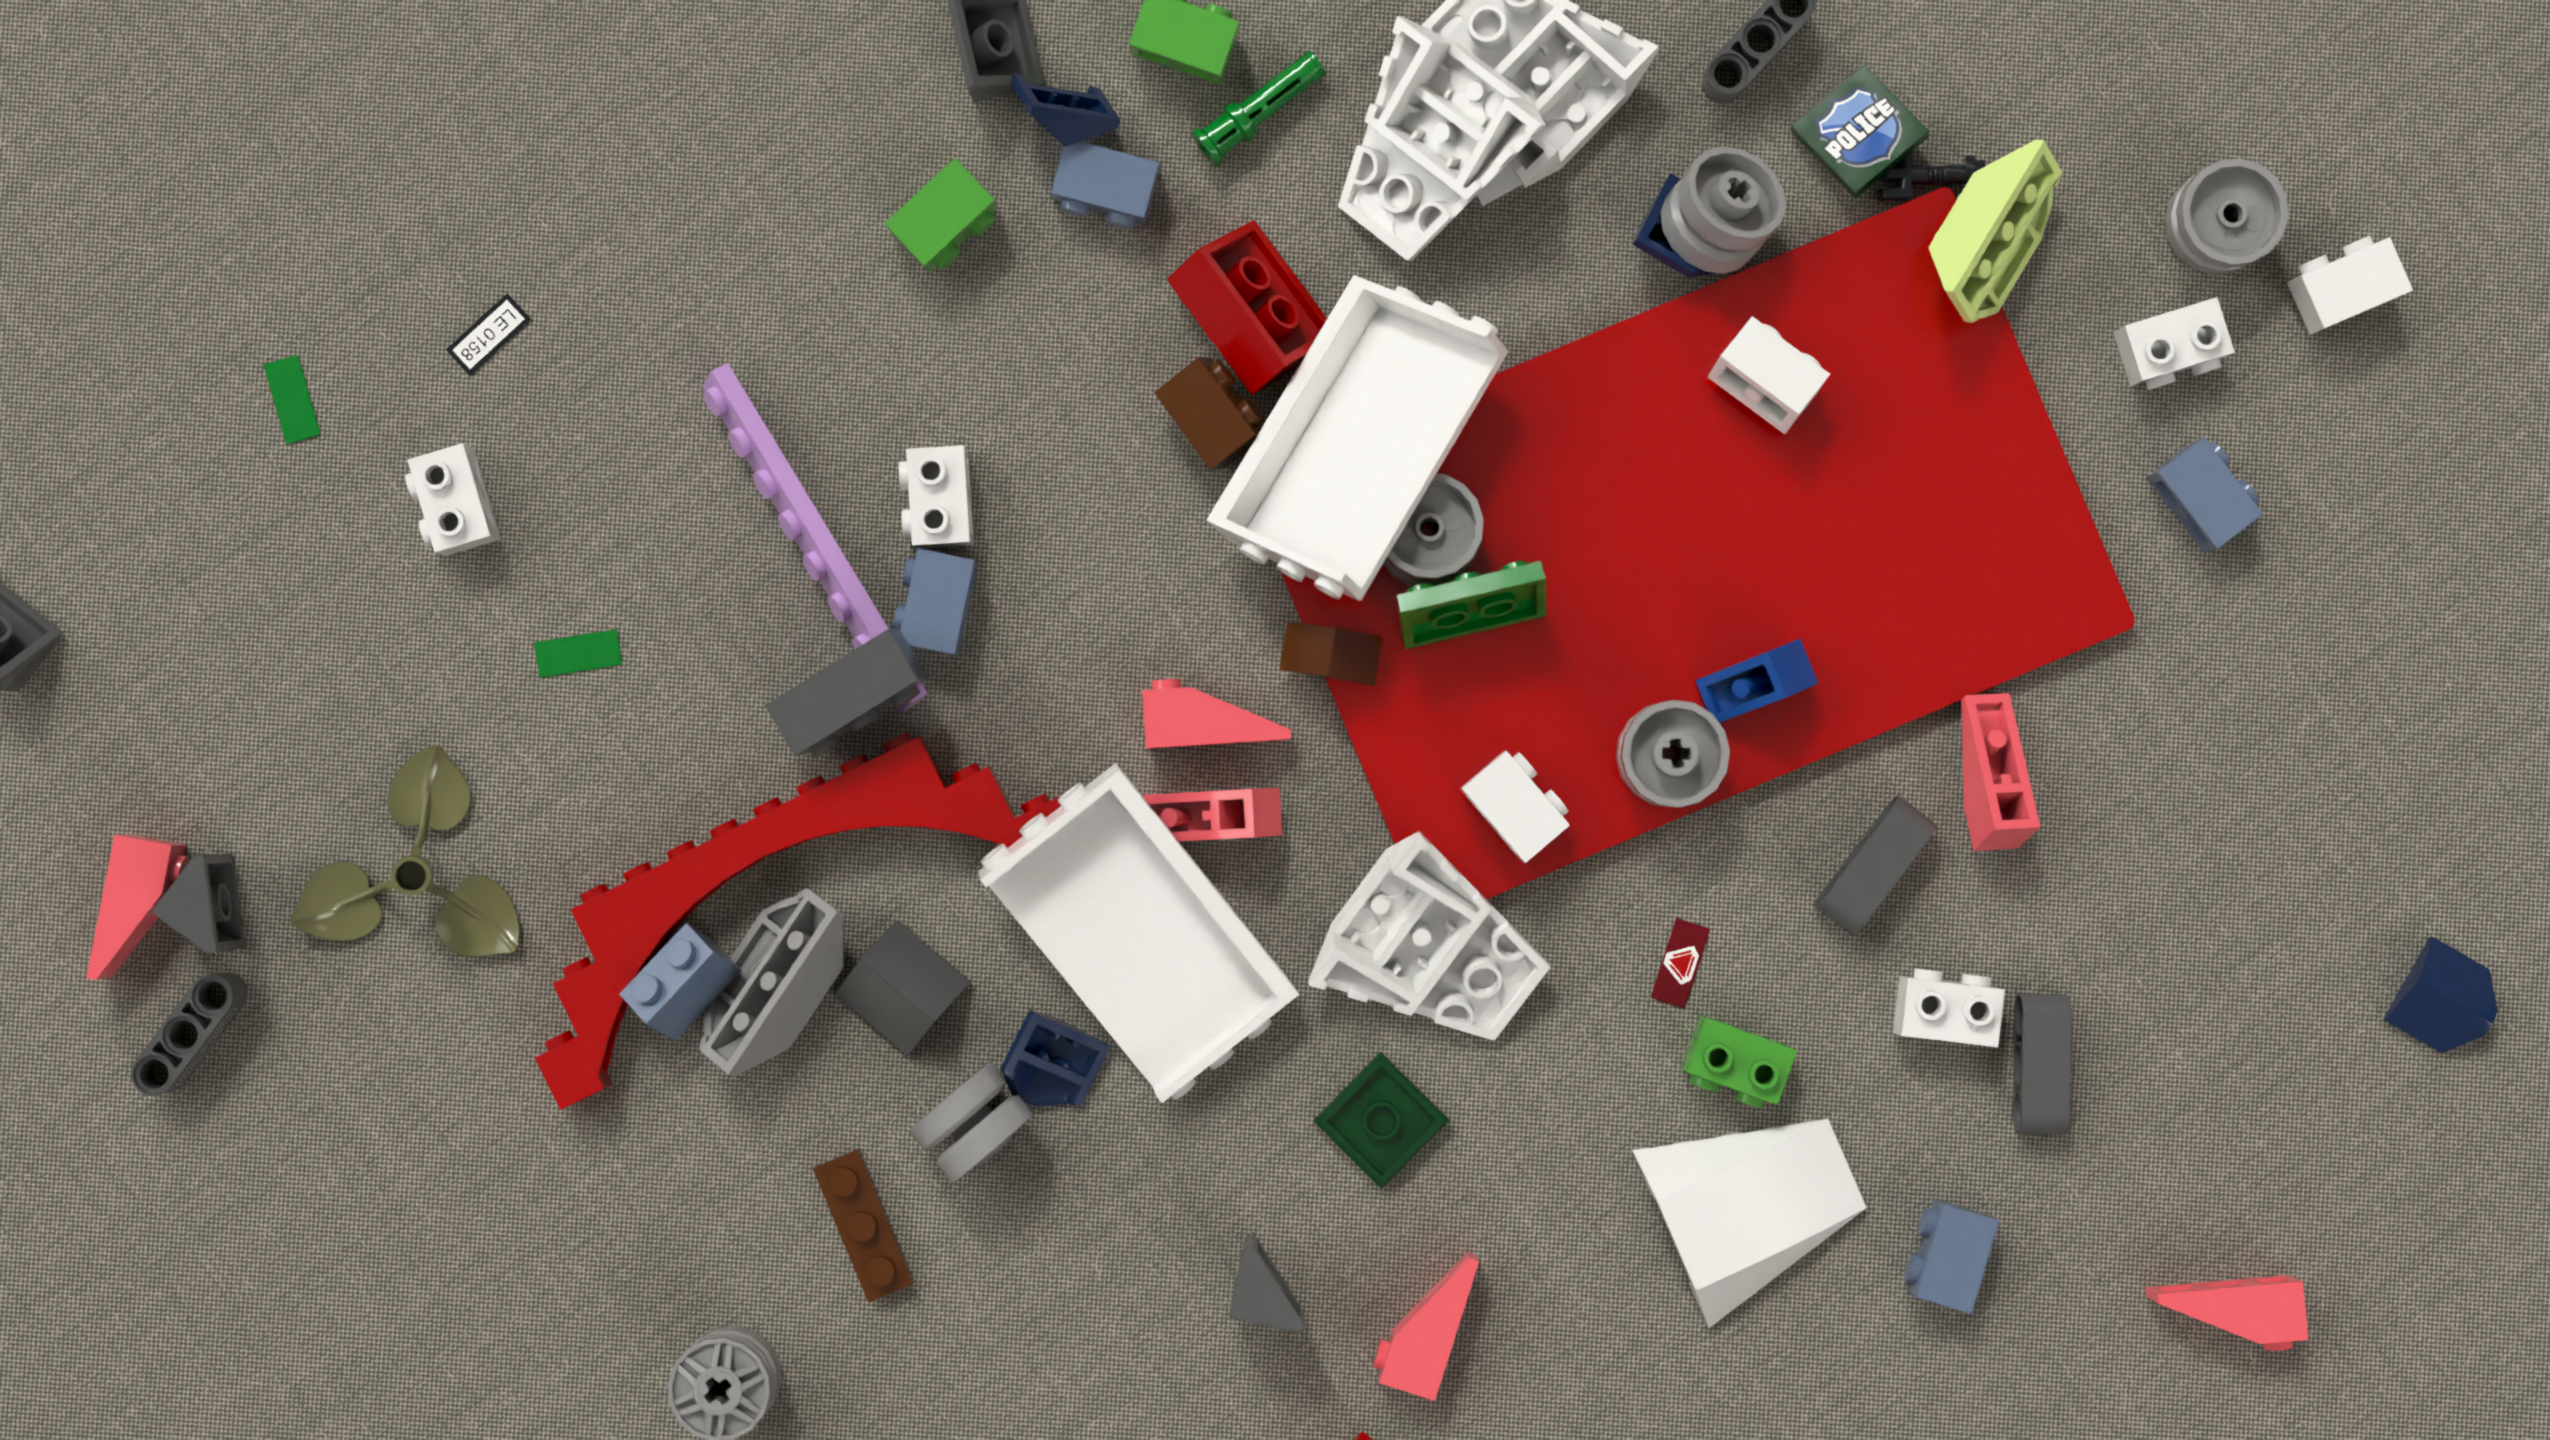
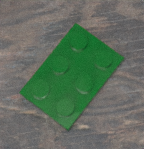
(1472, 603)

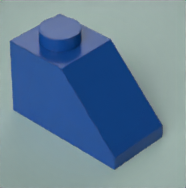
(1757, 681)

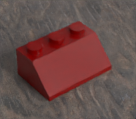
(1249, 305)

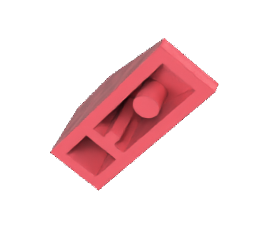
(1194, 718)
(1995, 775)
(1220, 813)
(135, 882)
(2257, 1309)
(1424, 1338)

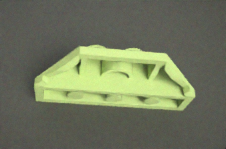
(1995, 229)

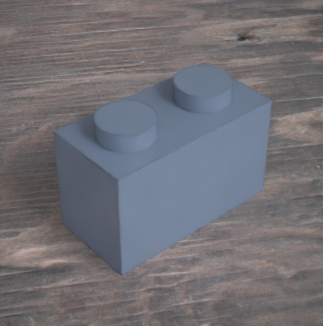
(1105, 184)
(2206, 494)
(936, 601)
(680, 982)
(1951, 1255)

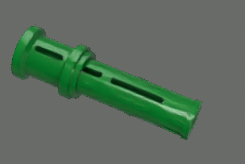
(1241, 120)

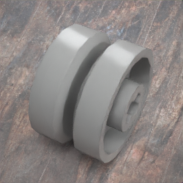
(1723, 209)
(2253, 224)
(1449, 553)
(1701, 757)
(972, 1123)

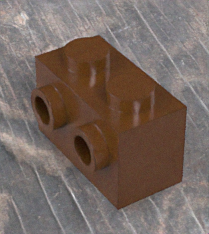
(1211, 411)

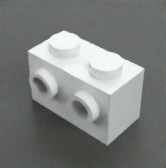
(2348, 285)
(2174, 342)
(1768, 374)
(937, 497)
(452, 500)
(1515, 805)
(1949, 1010)

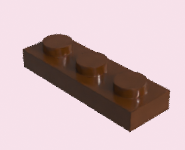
(863, 1225)

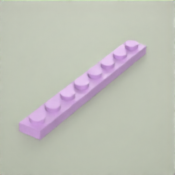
(796, 511)

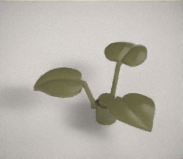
(477, 918)

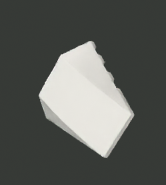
(1560, 58)
(1432, 138)
(1428, 945)
(1749, 1205)

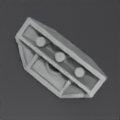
(785, 973)

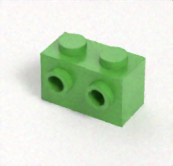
(1186, 37)
(943, 217)
(1738, 1061)

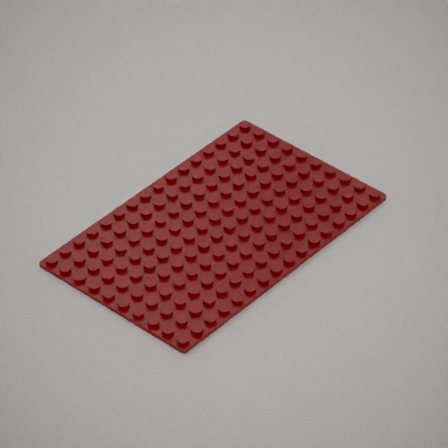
(1896, 529)

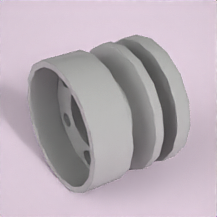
(732, 1355)

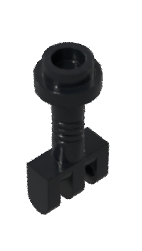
(1909, 175)

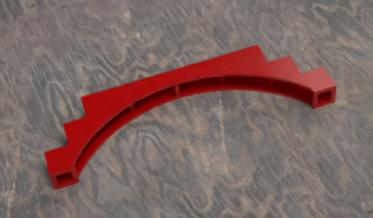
(638, 917)

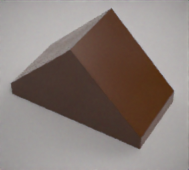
(1330, 653)

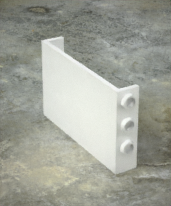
(1358, 436)
(1138, 932)

